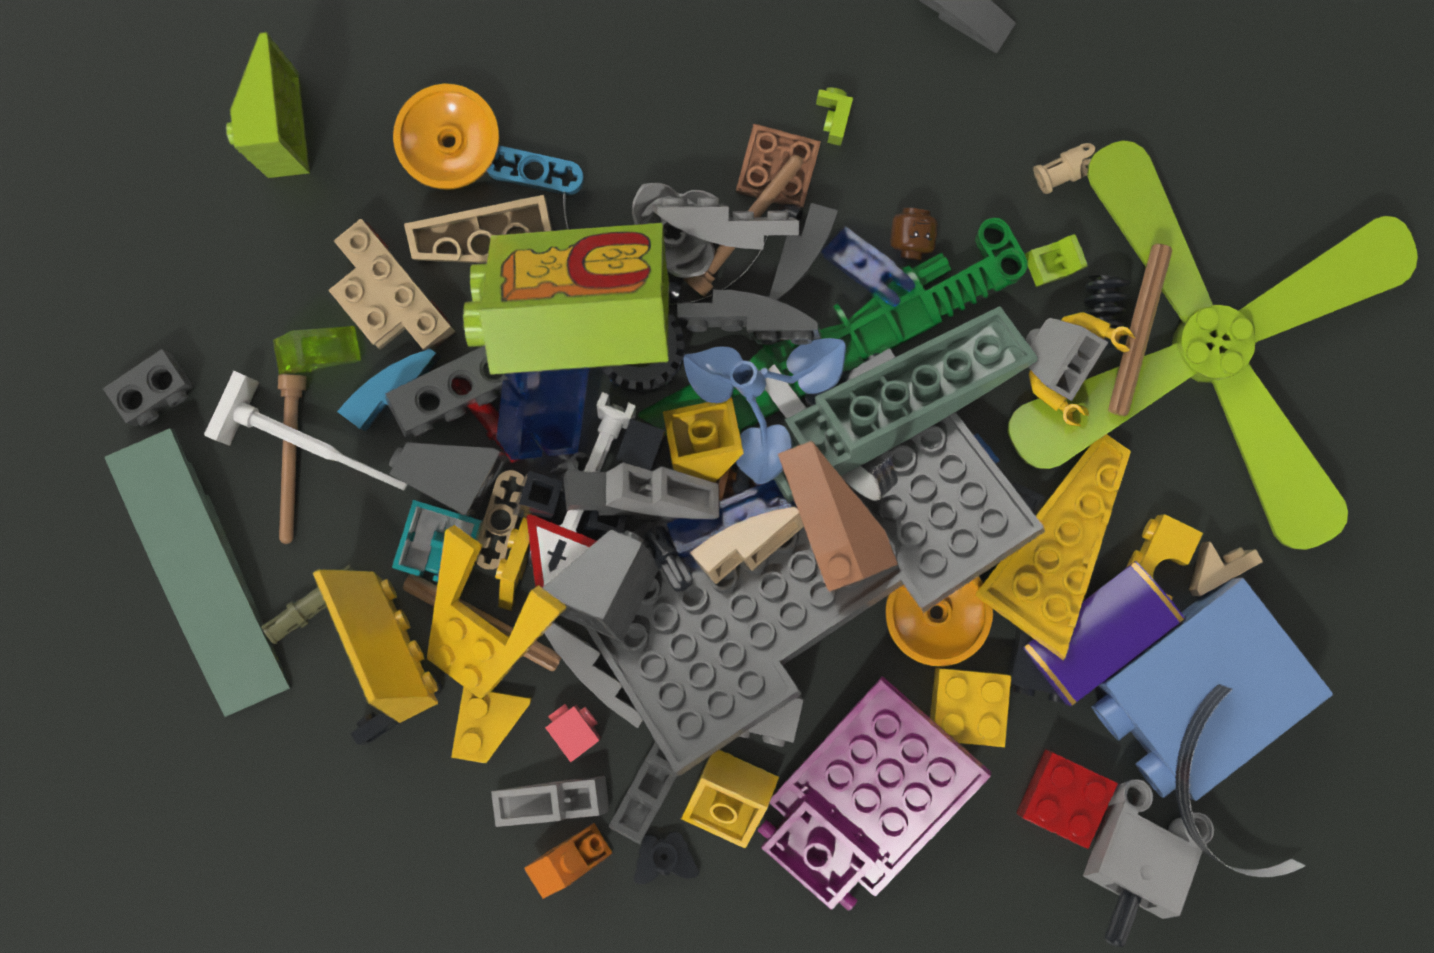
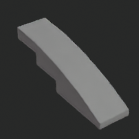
(581, 660)

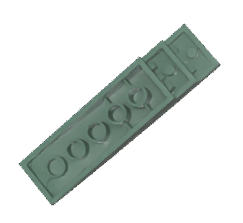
(909, 393)
(198, 571)

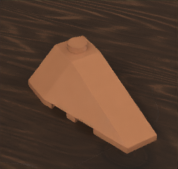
(839, 526)

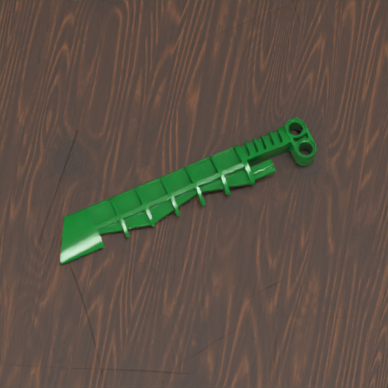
(877, 323)

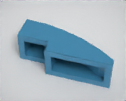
(370, 400)

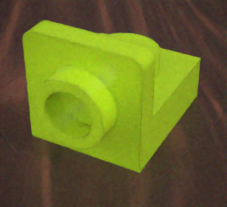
(837, 120)

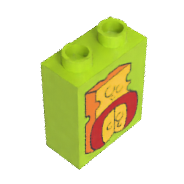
(571, 299)

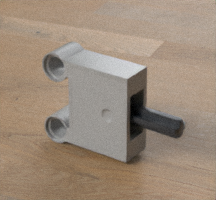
(1143, 860)

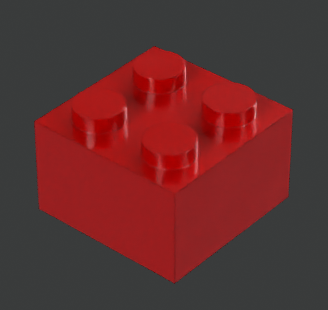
(1066, 799)

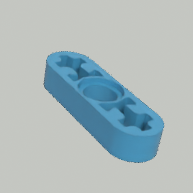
(560, 168)

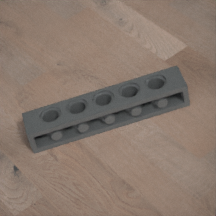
(405, 399)

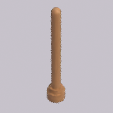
(703, 282)
(291, 389)

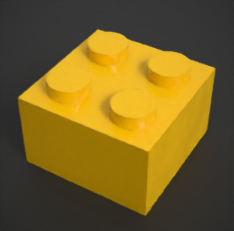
(971, 705)

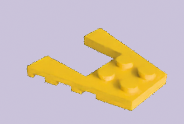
(465, 642)

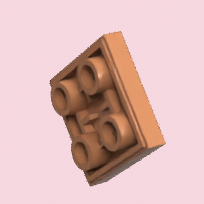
(765, 157)

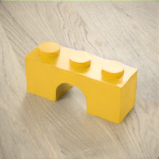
(1166, 540)

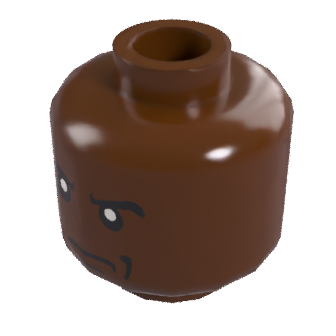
(914, 233)

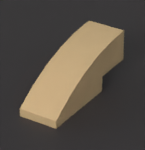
(747, 542)

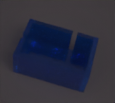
(542, 404)

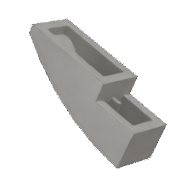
(661, 493)
(550, 801)

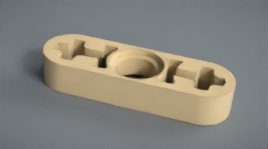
(498, 491)

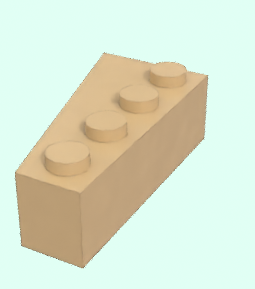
(468, 233)

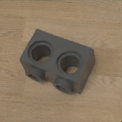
(145, 379)

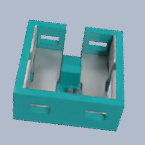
(424, 538)

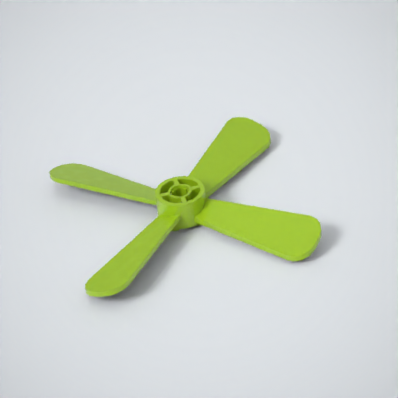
(1289, 481)

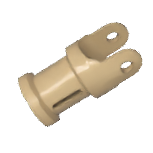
(1067, 167)

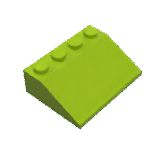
(269, 113)

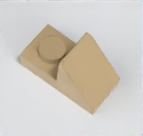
(1212, 572)

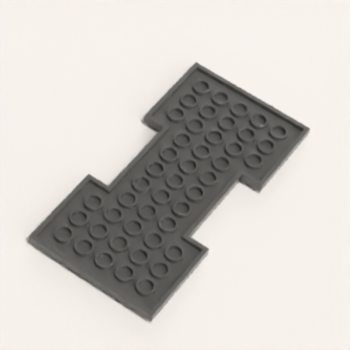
(713, 656)

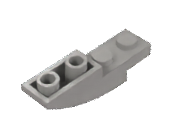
(712, 223)

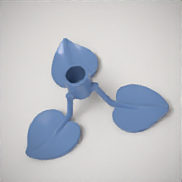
(720, 369)

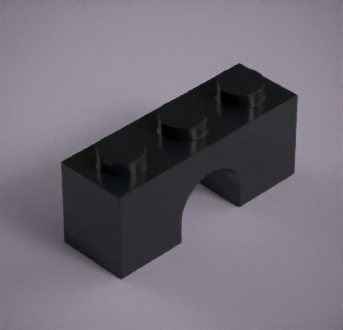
(546, 500)

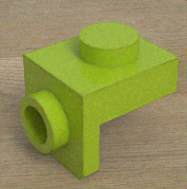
(1056, 260)

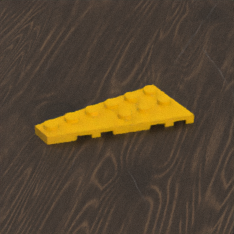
(1048, 577)

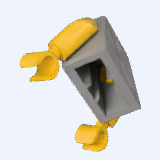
(1066, 356)

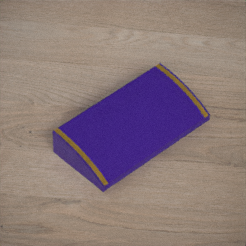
(1109, 633)

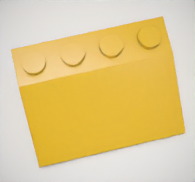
(378, 642)

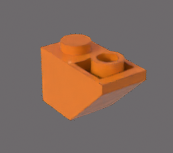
(568, 861)

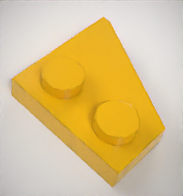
(513, 568)
(485, 723)

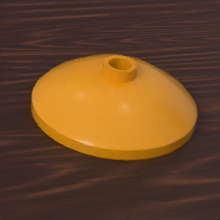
(439, 114)
(943, 640)

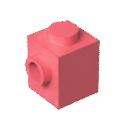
(573, 730)

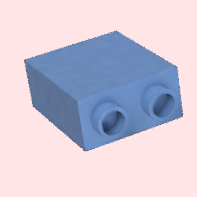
(1221, 641)

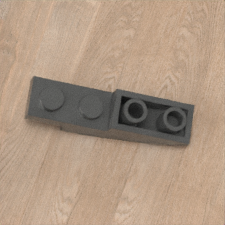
(763, 316)

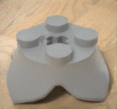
(687, 255)

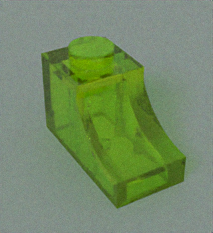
(316, 349)

